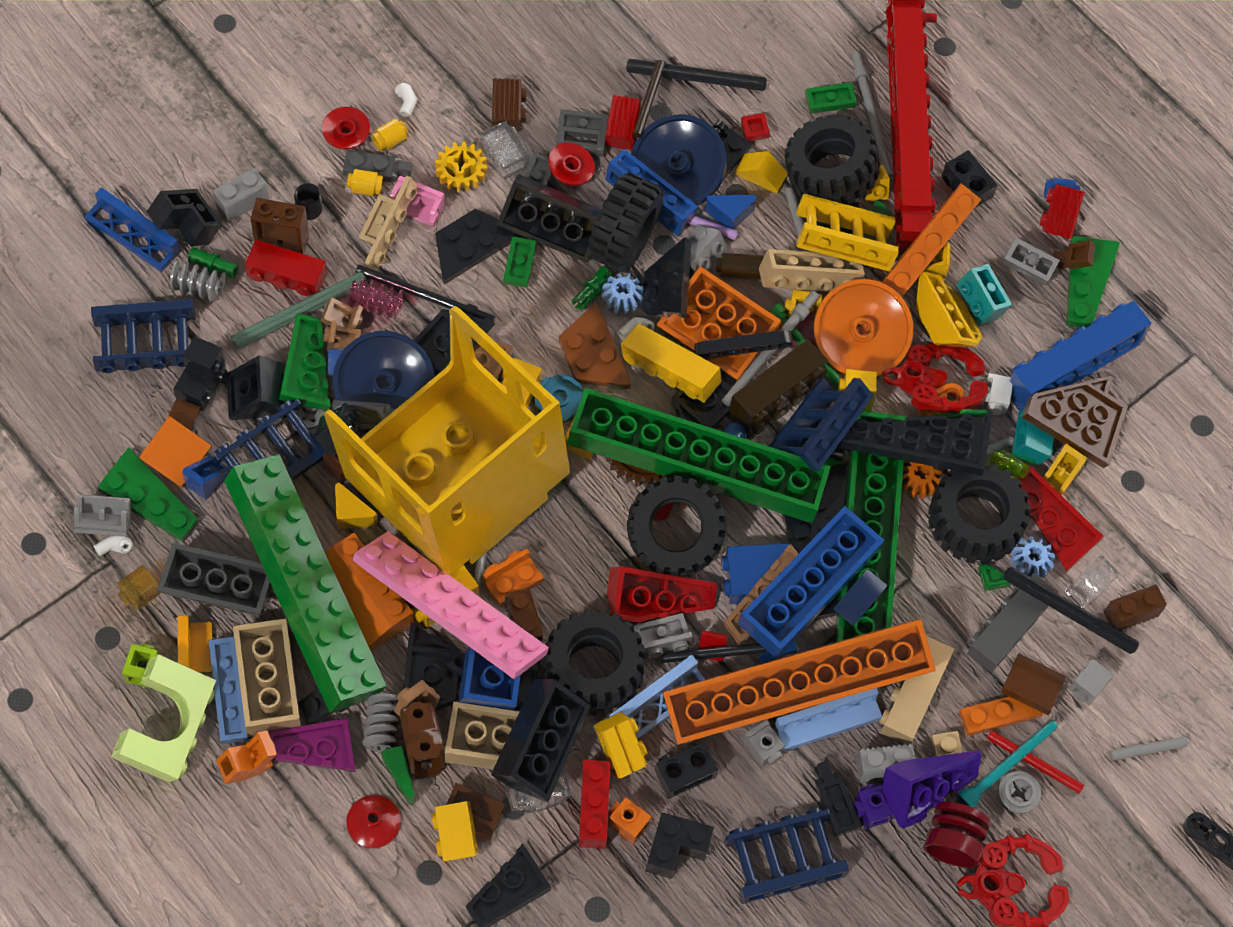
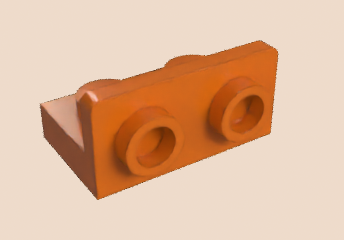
(511, 575)

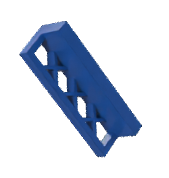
(674, 203)
(135, 221)

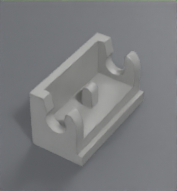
(102, 515)

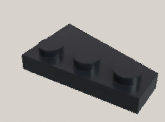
(510, 890)

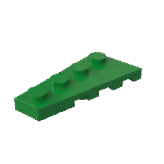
(1088, 283)
(306, 365)
(148, 496)

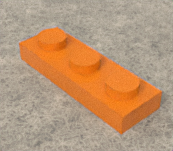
(996, 715)

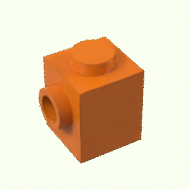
(628, 820)

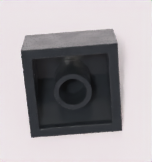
(254, 389)

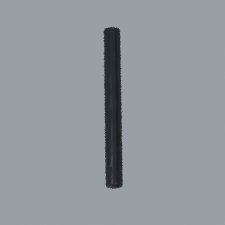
(699, 75)
(1071, 610)

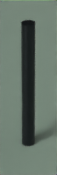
(716, 652)

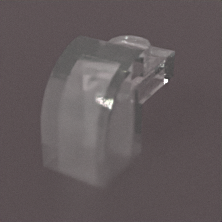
(522, 801)

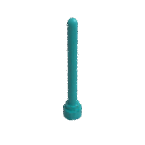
(972, 795)

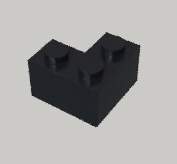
(188, 213)
(202, 373)
(677, 837)

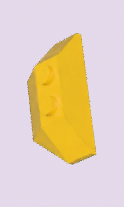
(945, 313)

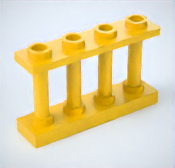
(841, 244)

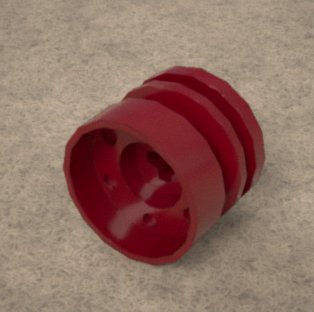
(957, 834)

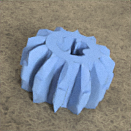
(622, 293)
(1033, 549)

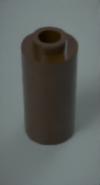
(739, 265)

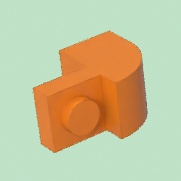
(247, 760)

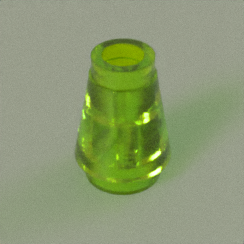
(1011, 463)

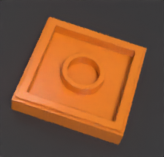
(173, 450)

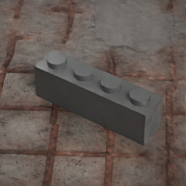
(1007, 627)

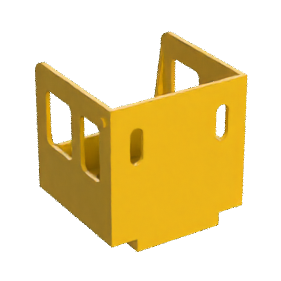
(459, 454)

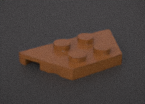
(592, 351)

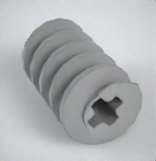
(196, 282)
(379, 722)

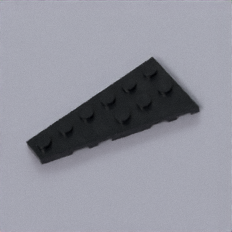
(925, 440)
(832, 501)

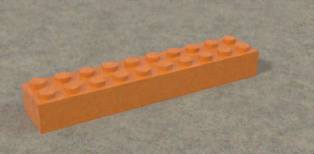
(799, 681)

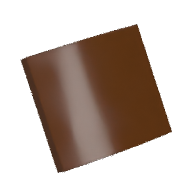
(1033, 684)

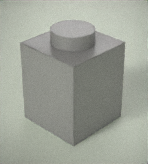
(1090, 682)

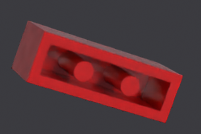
(285, 268)
(594, 804)

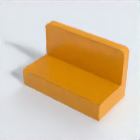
(194, 644)

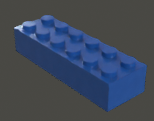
(1080, 354)
(810, 582)

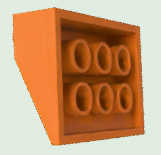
(719, 313)
(375, 606)

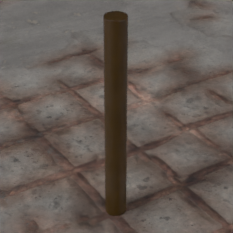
(648, 99)

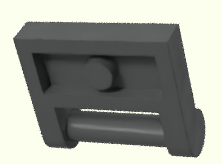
(584, 126)

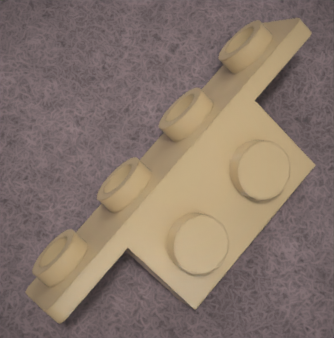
(384, 221)

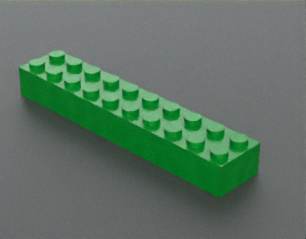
(697, 452)
(875, 498)
(304, 583)

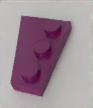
(316, 745)

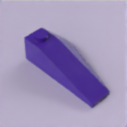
(921, 783)

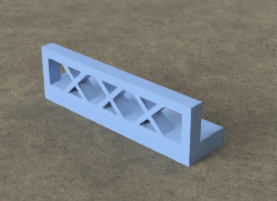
(654, 692)
(828, 719)

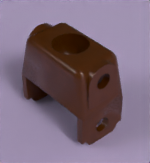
(422, 739)

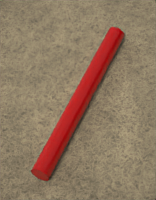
(1037, 763)

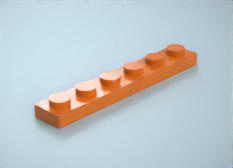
(931, 239)

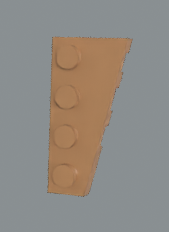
(776, 568)

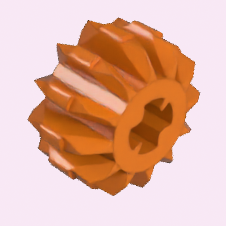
(920, 479)

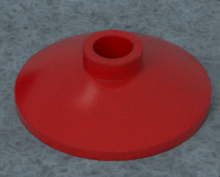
(343, 120)
(572, 156)
(378, 833)

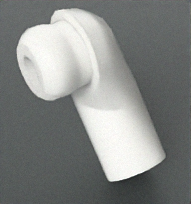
(406, 92)
(624, 331)
(114, 543)

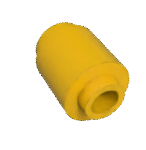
(390, 134)
(365, 182)

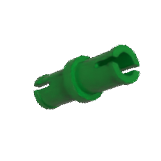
(213, 262)
(591, 288)

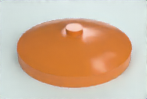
(863, 327)

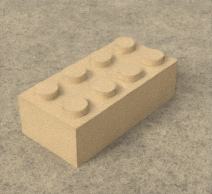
(266, 676)
(477, 734)

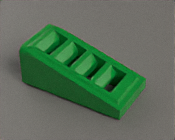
(397, 766)

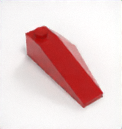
(653, 595)

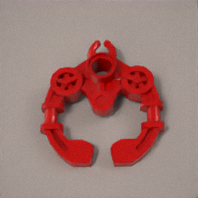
(920, 380)
(1002, 910)

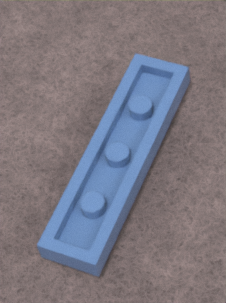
(227, 690)

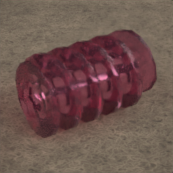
(375, 299)

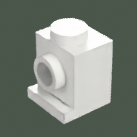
(998, 394)

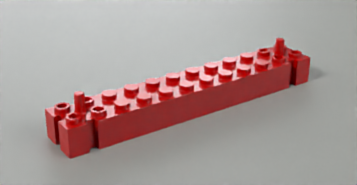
(909, 118)

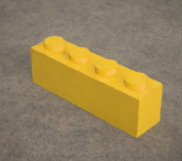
(671, 363)

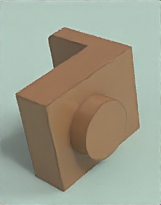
(344, 314)
(339, 337)
(418, 693)

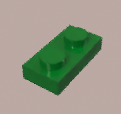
(830, 98)
(519, 262)

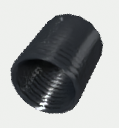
(309, 191)

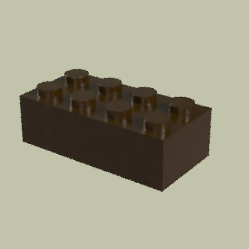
(777, 388)

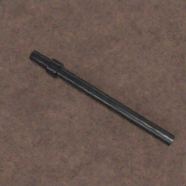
(422, 293)

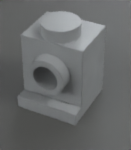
(762, 753)

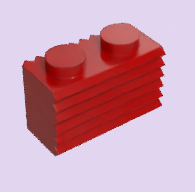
(622, 122)
(1062, 211)

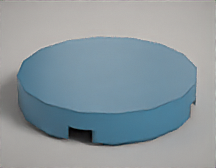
(566, 391)

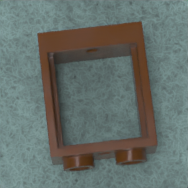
(289, 229)

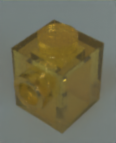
(138, 588)

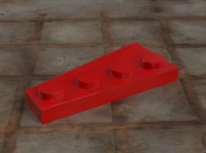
(1059, 522)

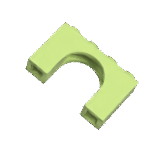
(191, 694)

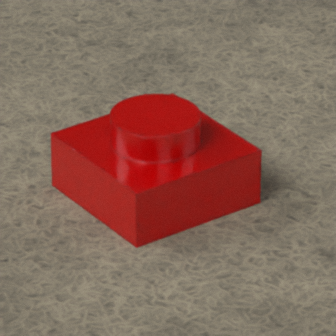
(755, 127)

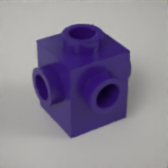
(872, 806)

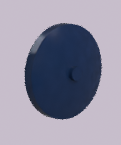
(684, 154)
(381, 369)

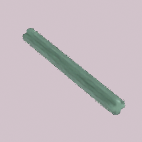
(288, 315)

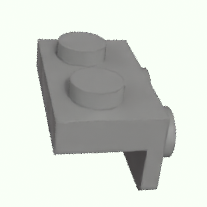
(705, 247)
(664, 635)

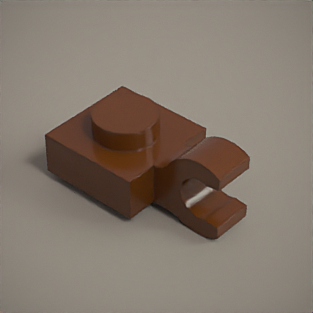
(1077, 255)

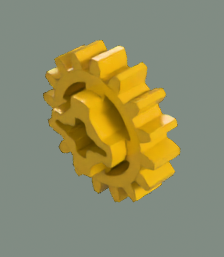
(471, 173)

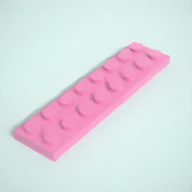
(451, 604)

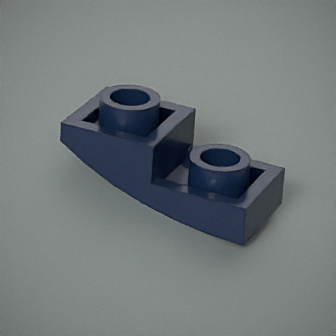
(860, 597)

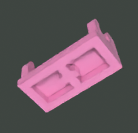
(426, 204)

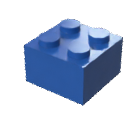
(487, 684)

